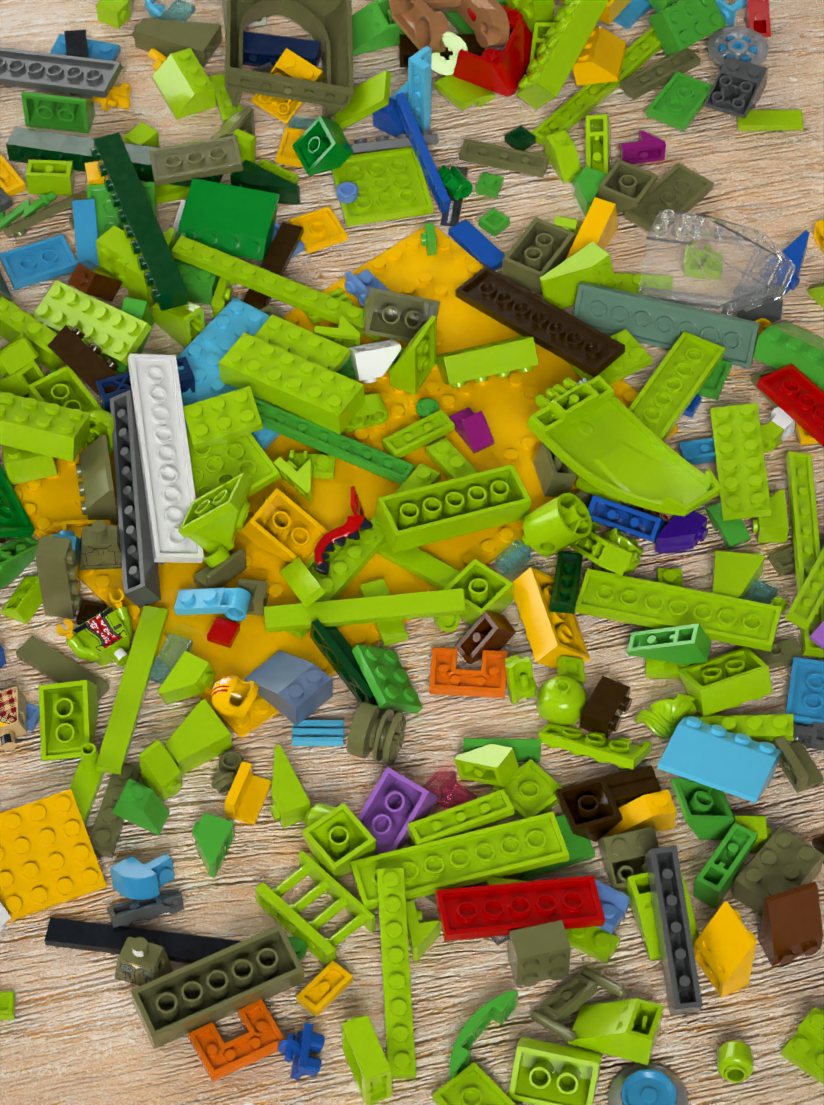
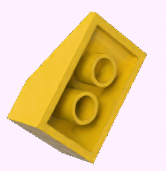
(284, 529)

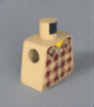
(12, 717)

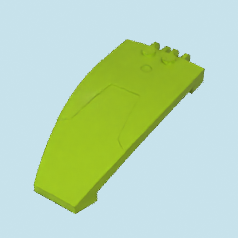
(616, 450)

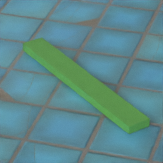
(333, 443)

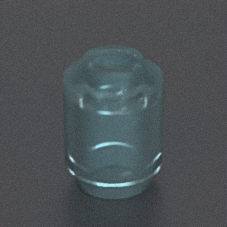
(513, 557)

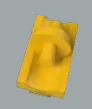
(117, 97)

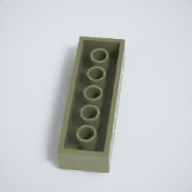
(217, 986)

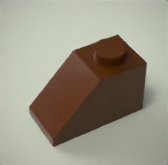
(487, 633)

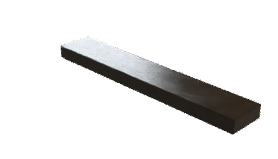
(276, 259)

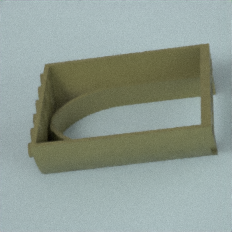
(325, 21)

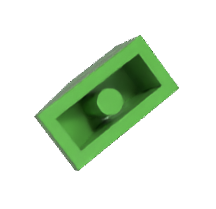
(586, 187)
(141, 807)
(212, 841)

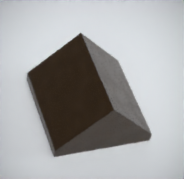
(589, 808)

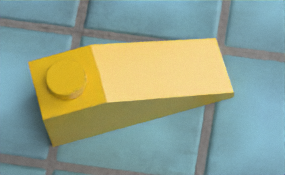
(645, 812)

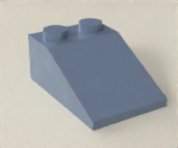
(292, 685)

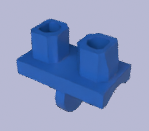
(305, 1041)

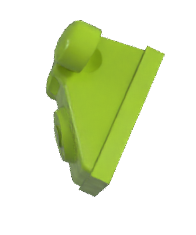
(217, 518)

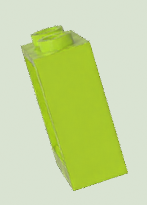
(366, 1059)

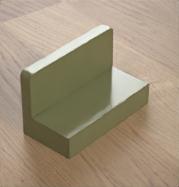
(223, 573)
(798, 765)

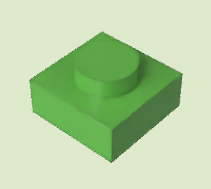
(489, 185)
(494, 222)
(429, 239)

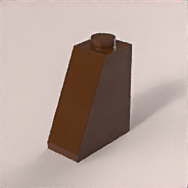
(95, 281)

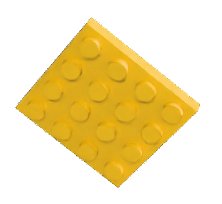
(45, 856)

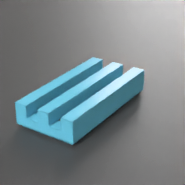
(318, 729)

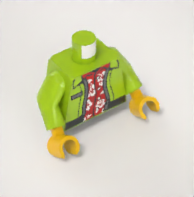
(103, 636)

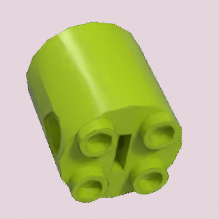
(556, 525)

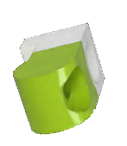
(777, 429)

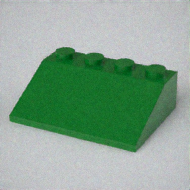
(230, 218)

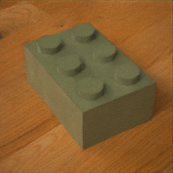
(536, 253)
(776, 868)

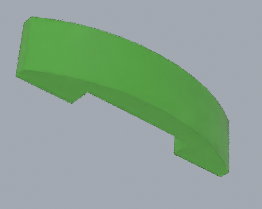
(496, 1009)

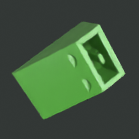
(374, 28)

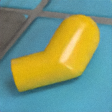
(158, 57)

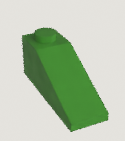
(15, 558)
(673, 644)
(724, 865)

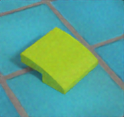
(462, 92)

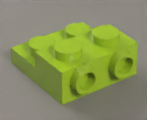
(807, 1045)

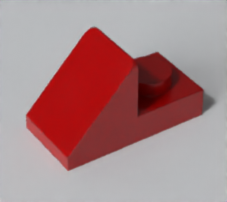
(758, 17)

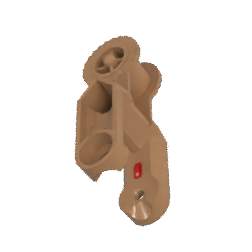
(426, 23)

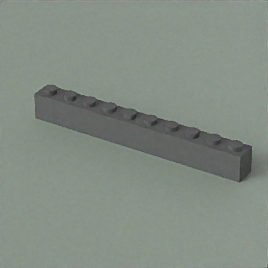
(138, 567)

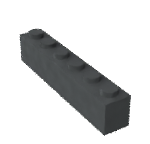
(673, 931)

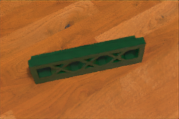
(341, 658)

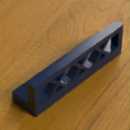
(120, 381)

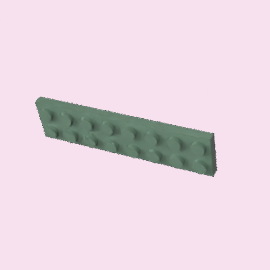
(663, 322)

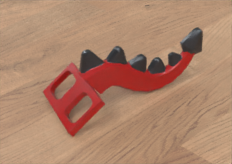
(339, 535)

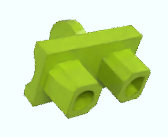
(520, 678)

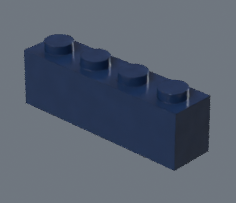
(266, 48)

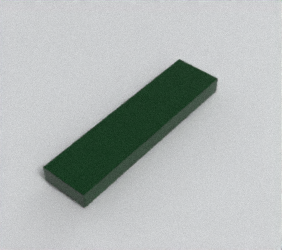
(566, 582)

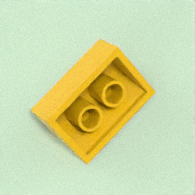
(600, 58)

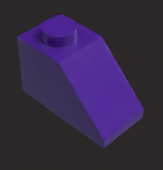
(682, 533)

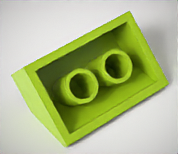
(184, 84)
(726, 681)
(554, 1074)

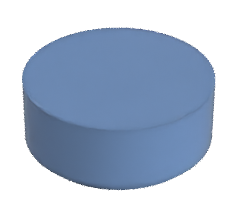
(347, 192)

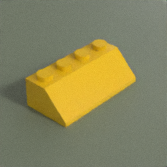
(548, 632)

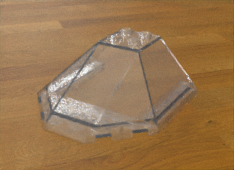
(712, 263)

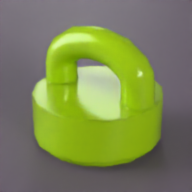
(447, 623)

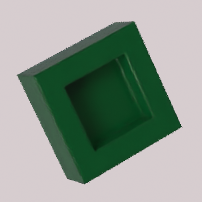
(520, 139)

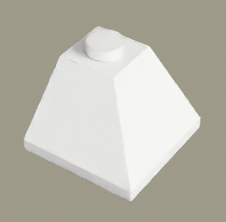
(373, 359)

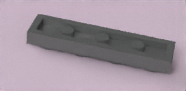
(383, 143)

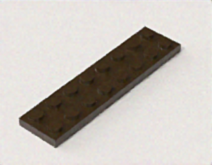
(540, 319)

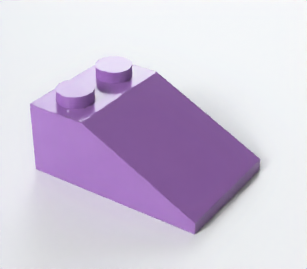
(393, 806)

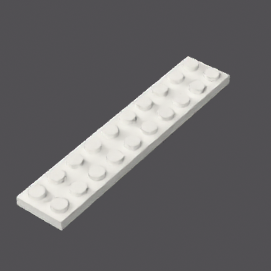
(163, 455)

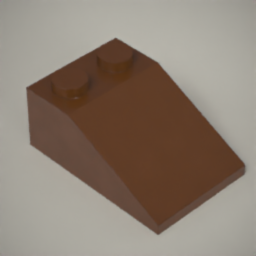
(791, 924)

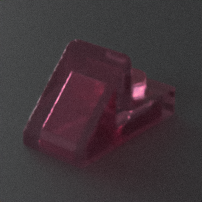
(448, 791)

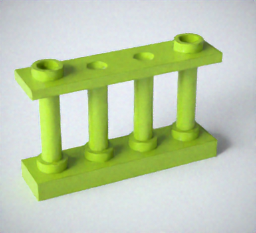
(288, 915)

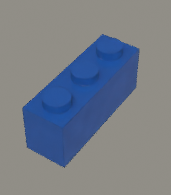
(625, 519)

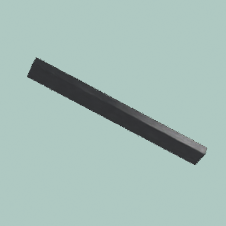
(107, 939)

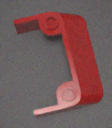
(498, 69)

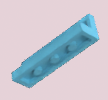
(420, 87)

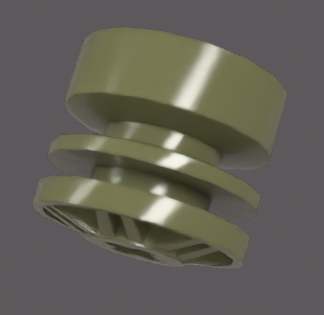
(372, 732)

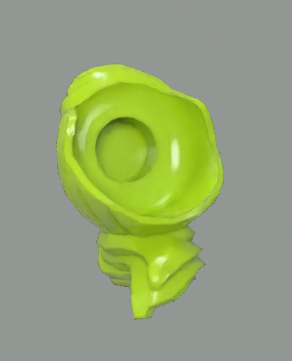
(629, 544)
(667, 714)

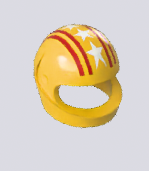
(233, 696)

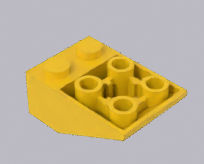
(290, 66)
(726, 951)

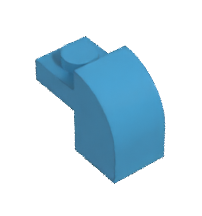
(141, 880)

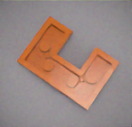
(486, 682)
(225, 1058)

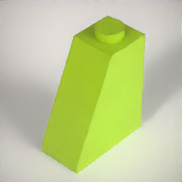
(181, 322)
(735, 572)
(198, 738)

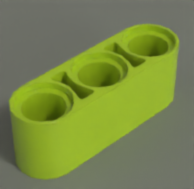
(370, 414)

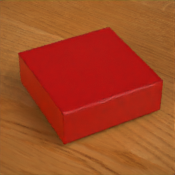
(223, 632)

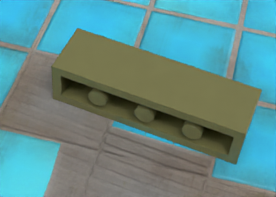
(58, 577)

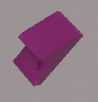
(645, 150)
(473, 429)

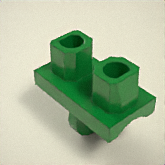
(455, 182)

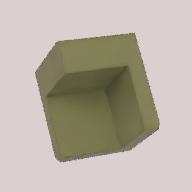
(258, 593)

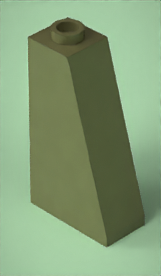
(174, 36)

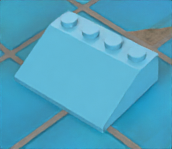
(720, 759)

